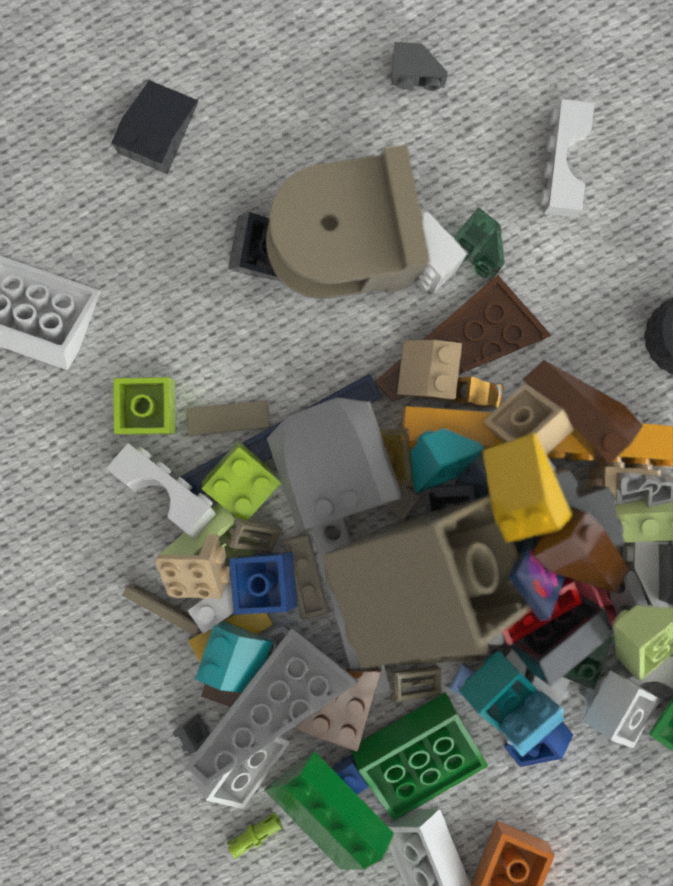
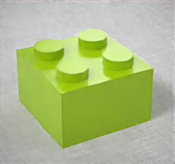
(144, 406)
(241, 481)

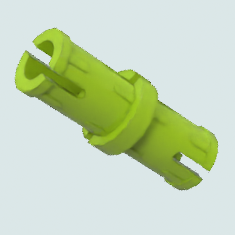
(254, 835)

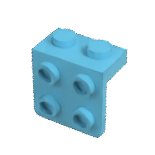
(531, 722)

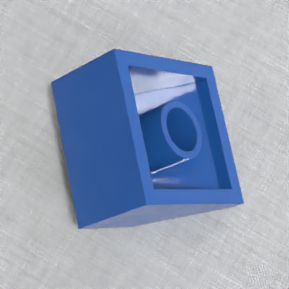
(263, 583)

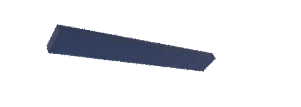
(360, 390)

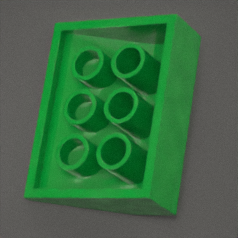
(418, 757)
(331, 814)

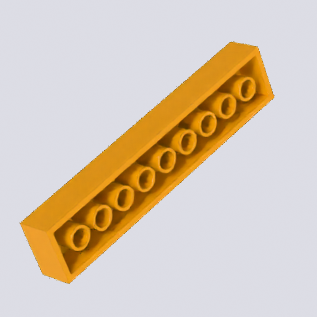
(650, 446)

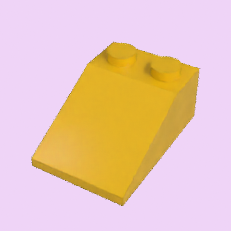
(524, 489)

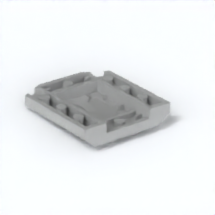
(332, 462)

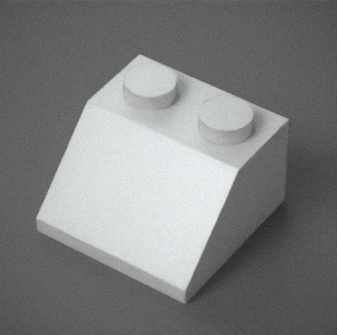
(620, 709)

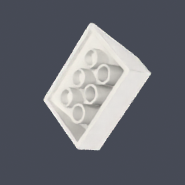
(43, 313)

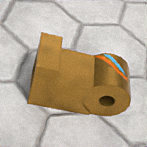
(479, 393)

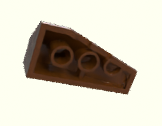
(597, 419)
(582, 553)

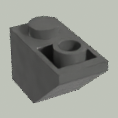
(416, 67)

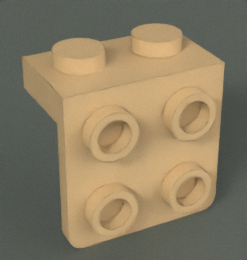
(606, 474)
(196, 575)

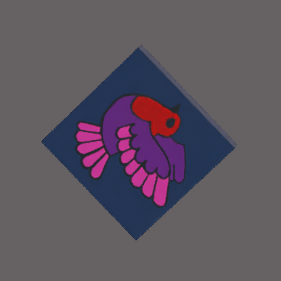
(534, 581)

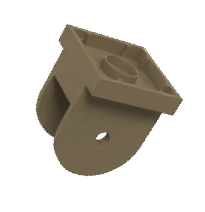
(348, 227)

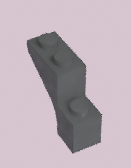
(595, 500)

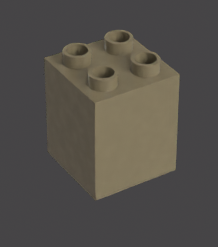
(426, 585)

